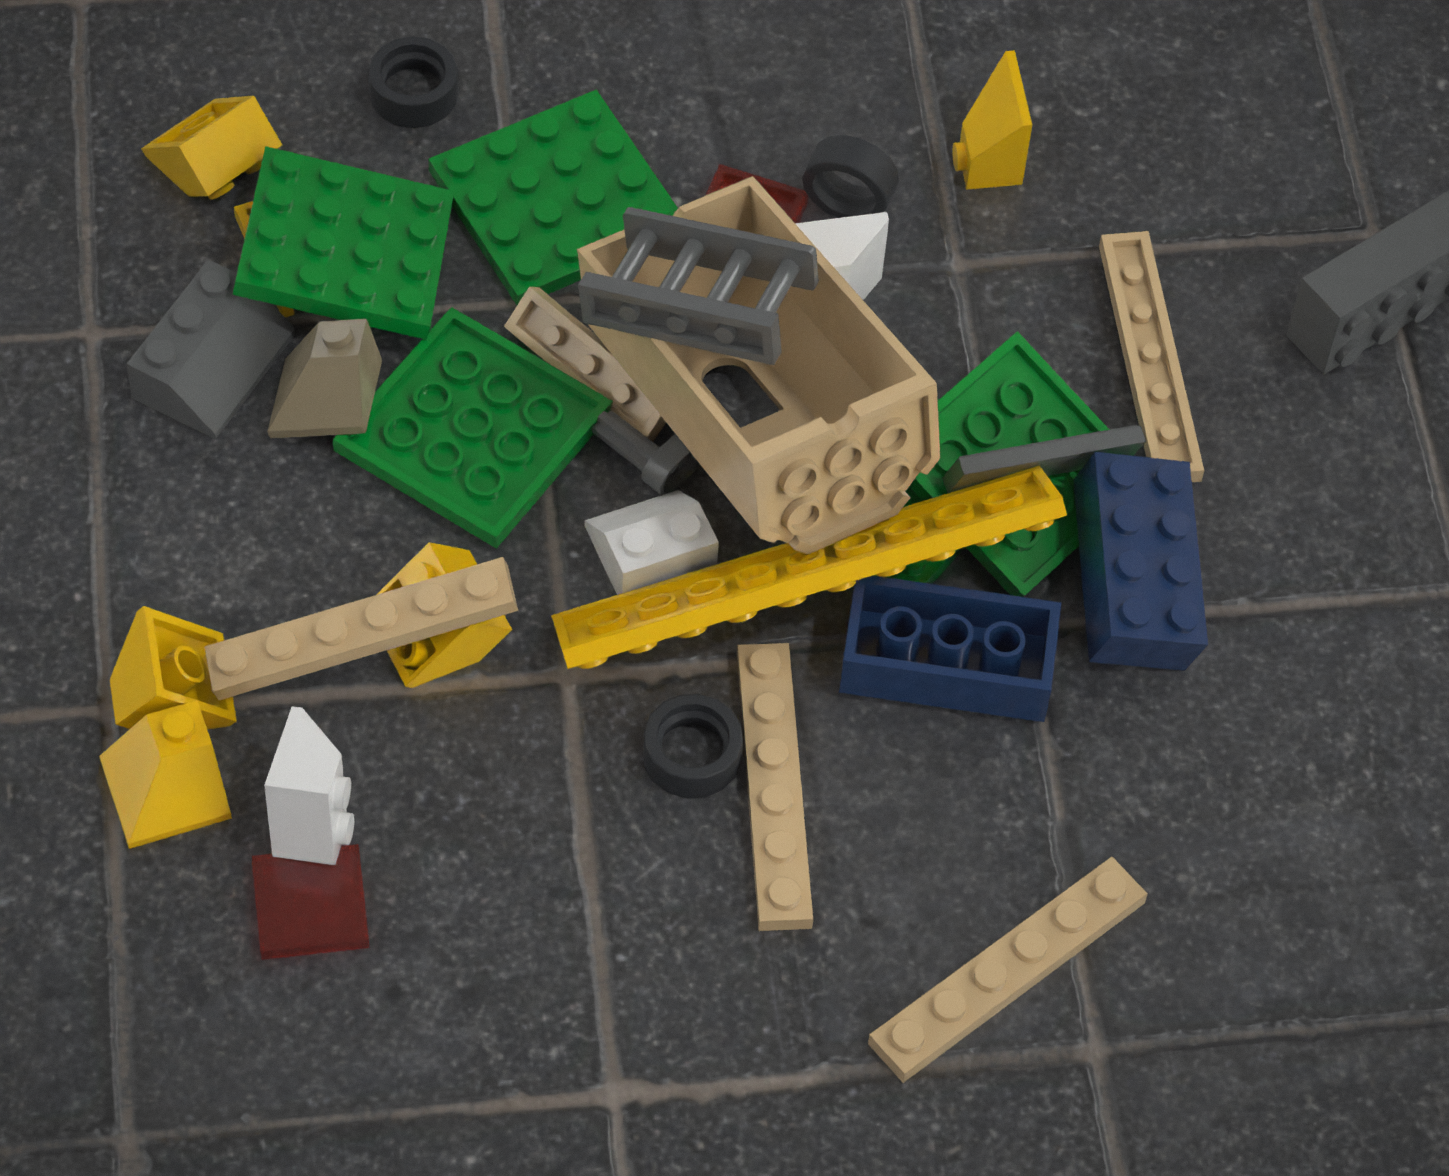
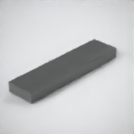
(1053, 456)

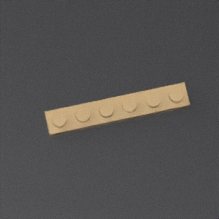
(1149, 349)
(360, 628)
(774, 787)
(1006, 969)

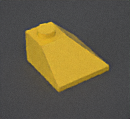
(996, 131)
(164, 668)
(165, 776)

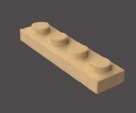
(582, 355)

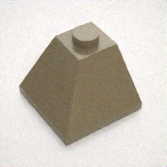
(328, 382)

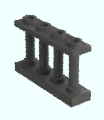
(693, 319)

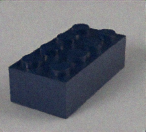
(1140, 561)
(951, 647)

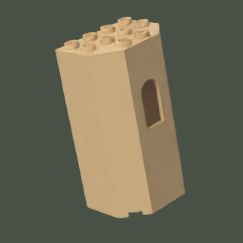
(848, 393)

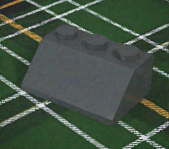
(208, 352)

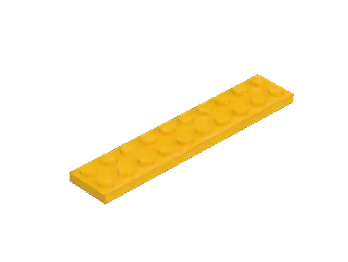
(786, 576)

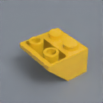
(451, 650)

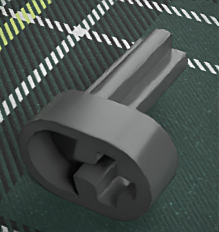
(661, 467)

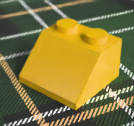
(214, 146)

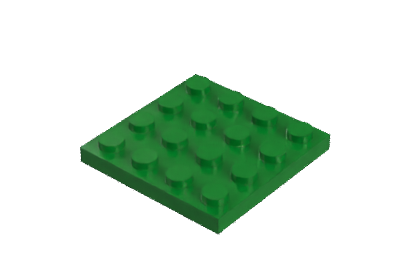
(548, 190)
(344, 243)
(1008, 404)
(474, 427)

